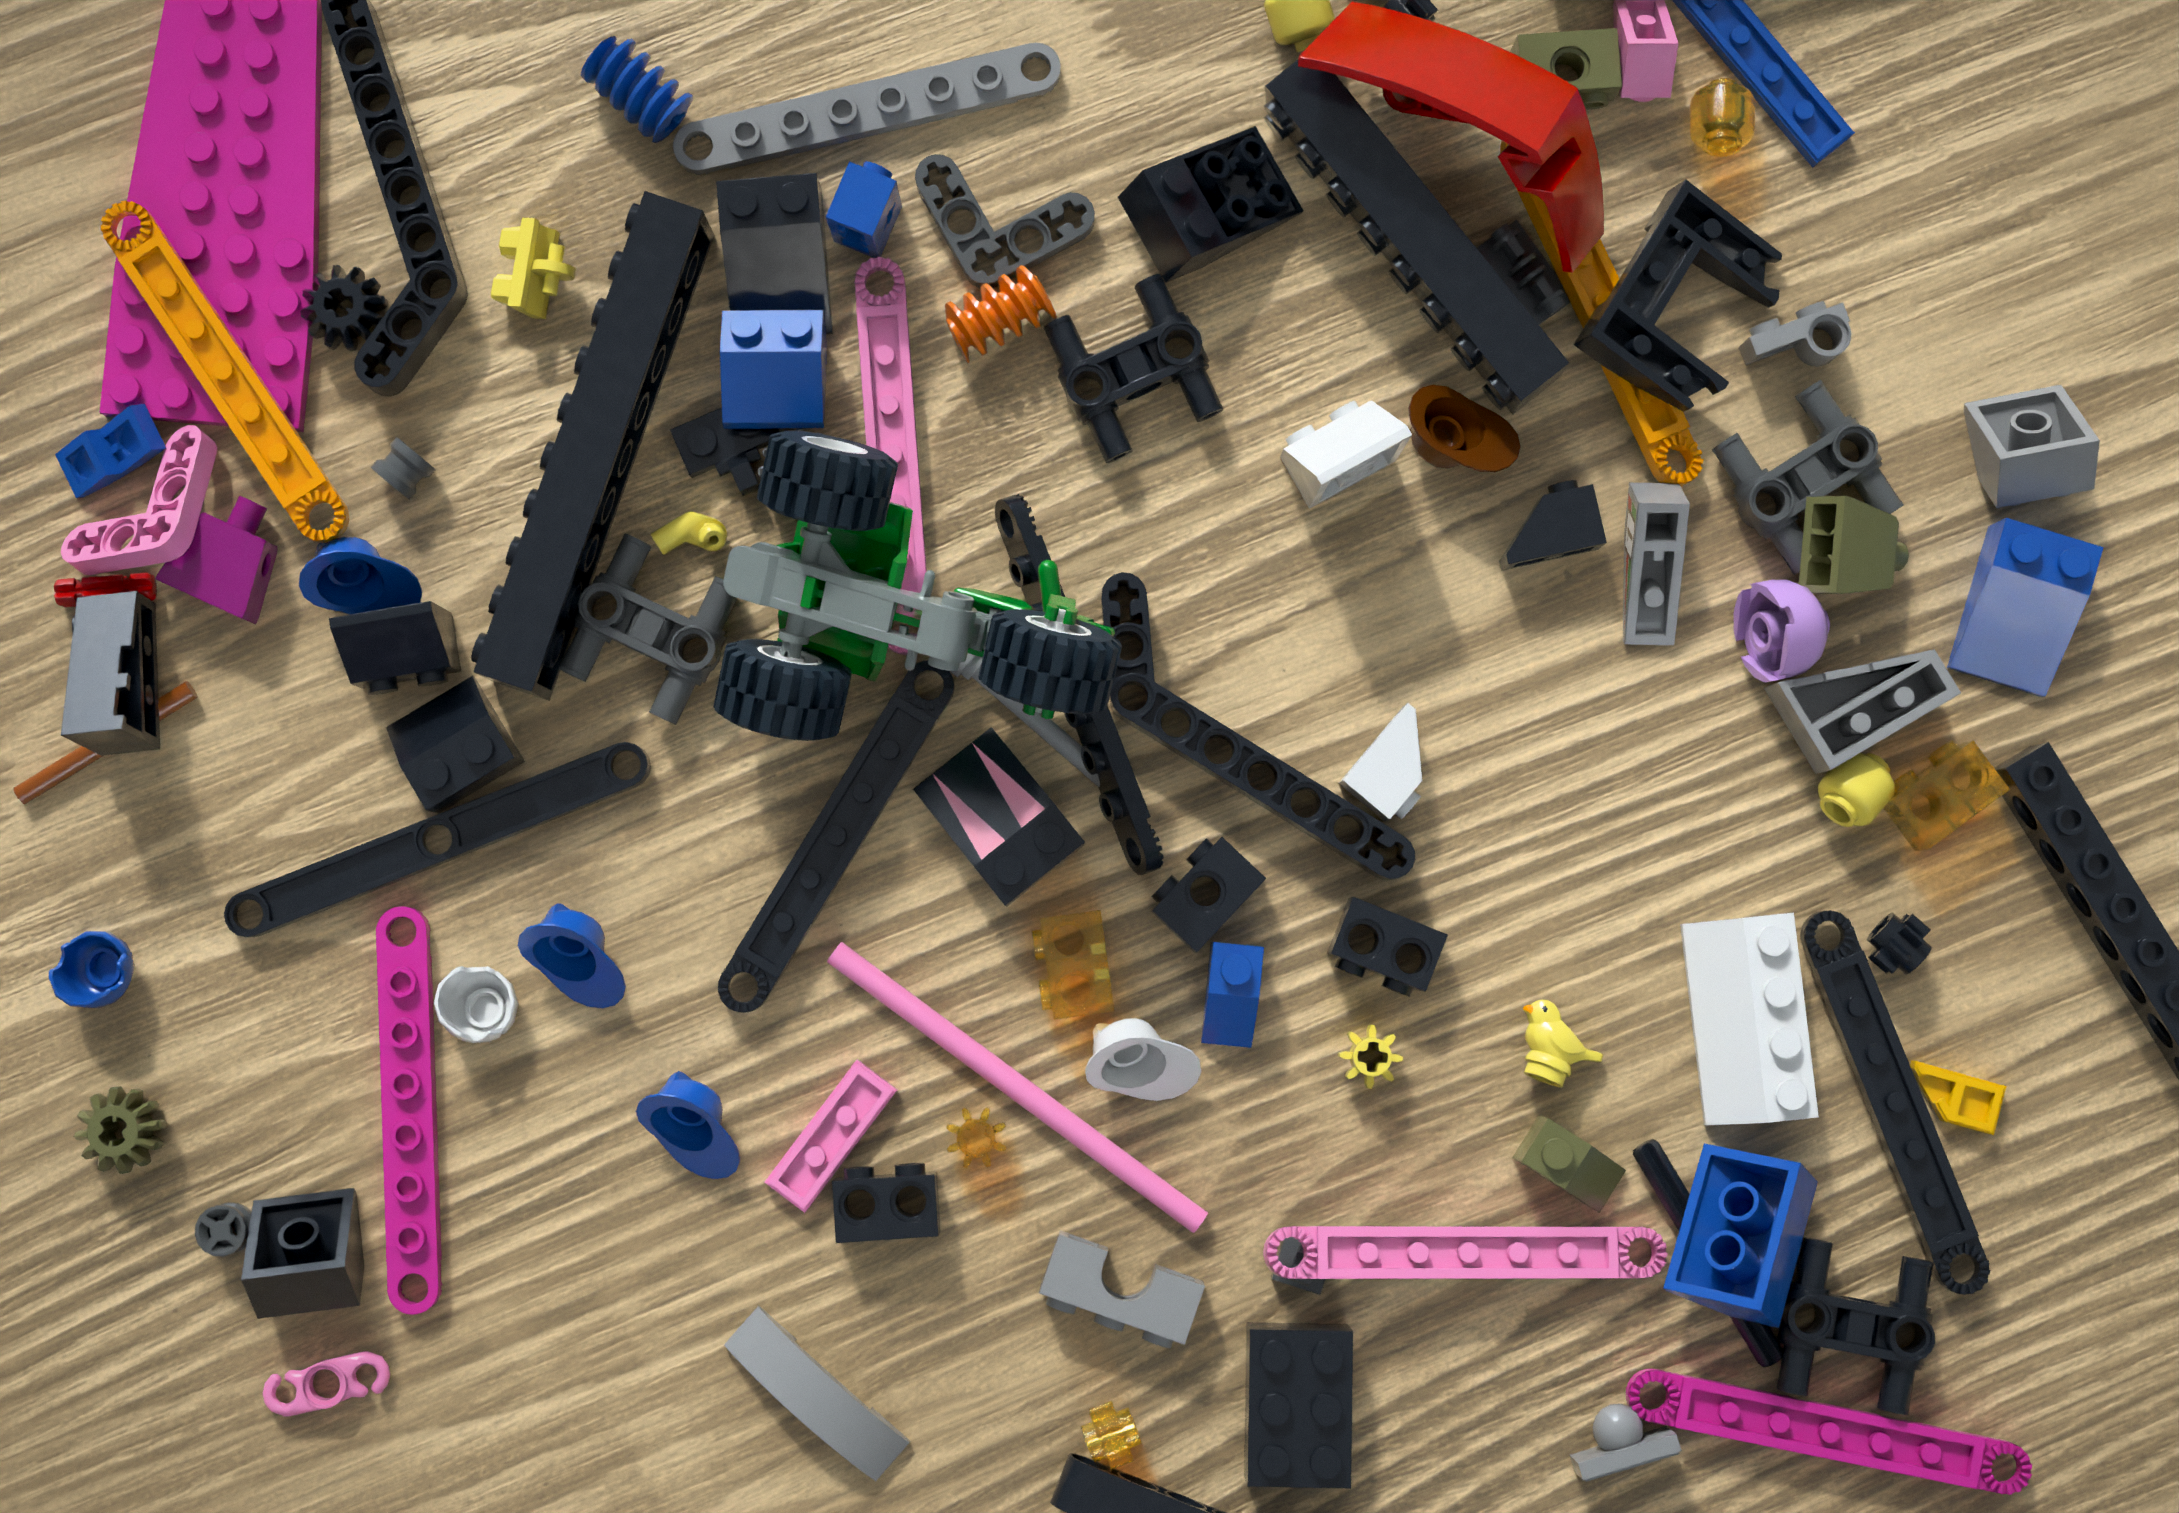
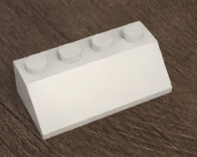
(1749, 1020)

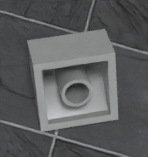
(2031, 446)

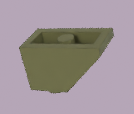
(1569, 1163)

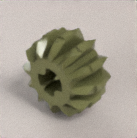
(103, 1124)

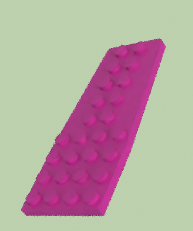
(236, 189)

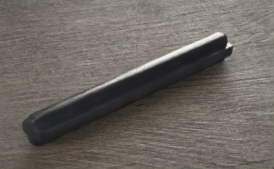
(1674, 1199)

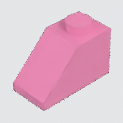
(1645, 48)

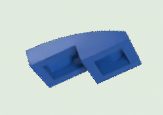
(111, 452)

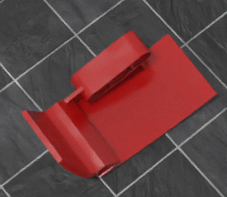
(1469, 81)

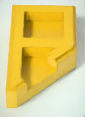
(1960, 1098)

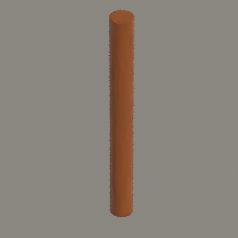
(83, 757)

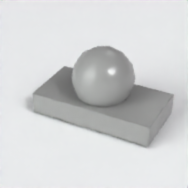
(1622, 1444)

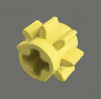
(1378, 1067)

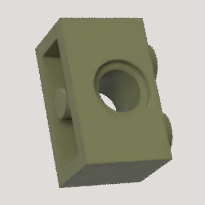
(1589, 52)

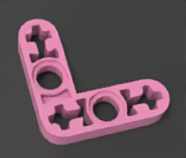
(165, 528)

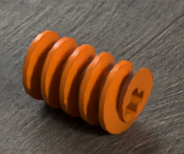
(998, 311)

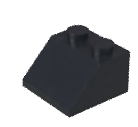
(397, 646)
(453, 746)
(304, 1254)

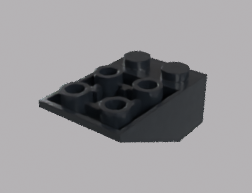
(1208, 202)

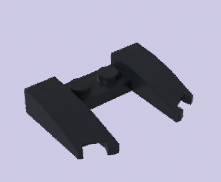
(1681, 232)

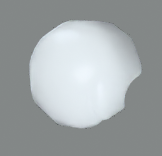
(476, 1004)

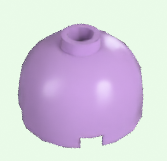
(1781, 629)

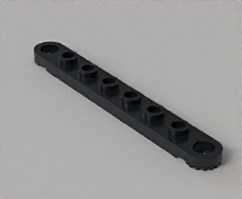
(1102, 747)
(835, 837)
(1895, 1102)

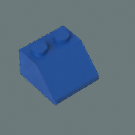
(773, 369)

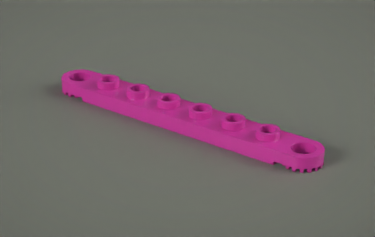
(409, 1110)
(1829, 1431)

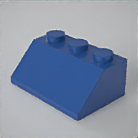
(1741, 1234)

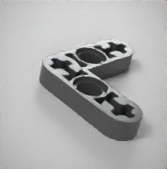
(983, 238)

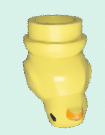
(1552, 1045)

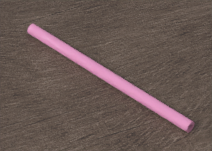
(1017, 1087)

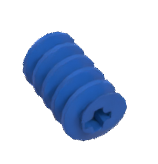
(635, 89)

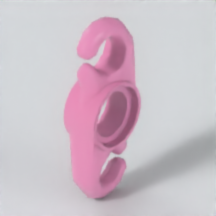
(307, 1398)

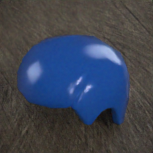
(92, 970)

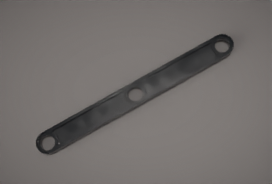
(405, 850)

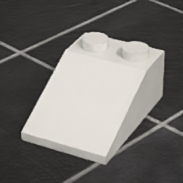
(1343, 451)

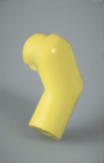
(693, 529)

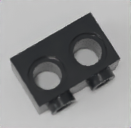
(1390, 934)
(888, 1218)

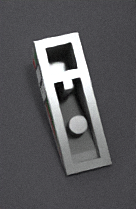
(1653, 562)

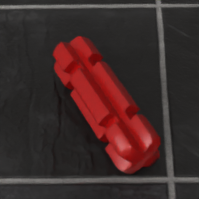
(68, 590)

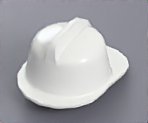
(1139, 1063)

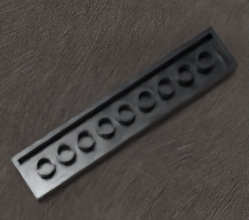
(594, 445)

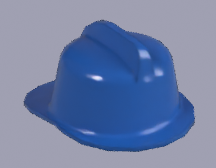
(354, 578)
(572, 956)
(688, 1125)

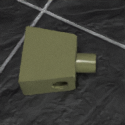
(1849, 546)

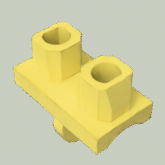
(535, 269)

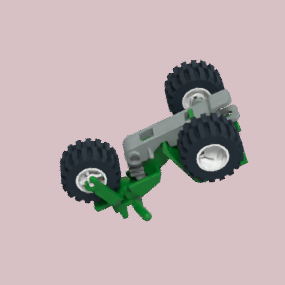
(844, 591)

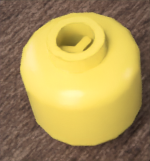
(1298, 20)
(1856, 790)

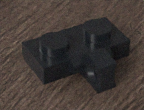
(709, 446)

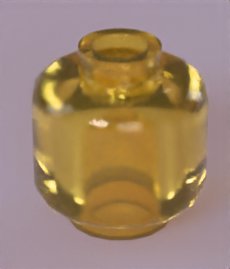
(1722, 117)

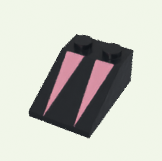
(999, 816)

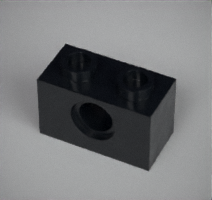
(1235, 881)

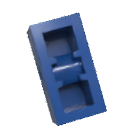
(864, 208)

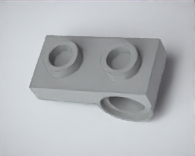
(1772, 338)

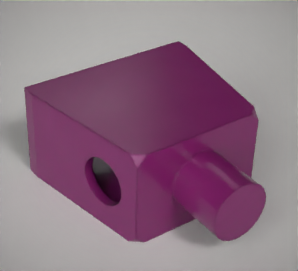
(226, 562)

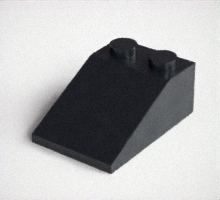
(775, 244)

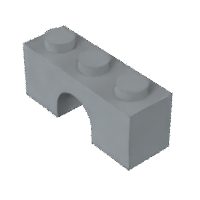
(1161, 1308)

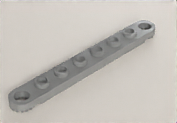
(867, 108)

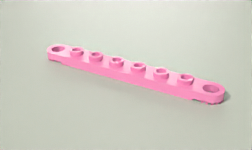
(890, 400)
(1464, 1252)

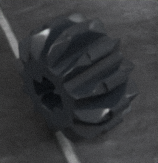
(329, 297)

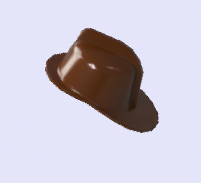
(1457, 431)

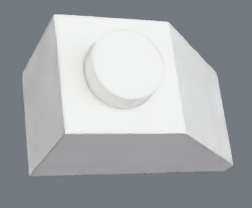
(1389, 769)

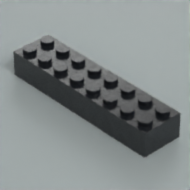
(1414, 235)

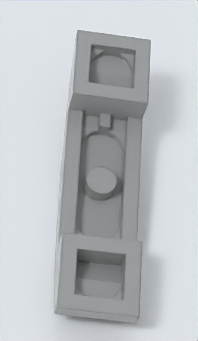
(815, 1395)

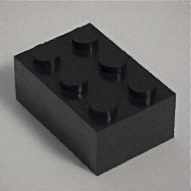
(1298, 1405)

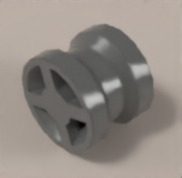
(403, 468)
(214, 1229)

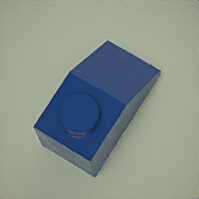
(1232, 994)

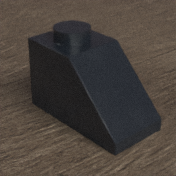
(1557, 527)

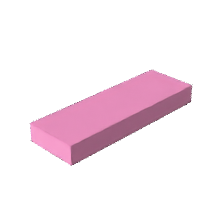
(831, 1136)

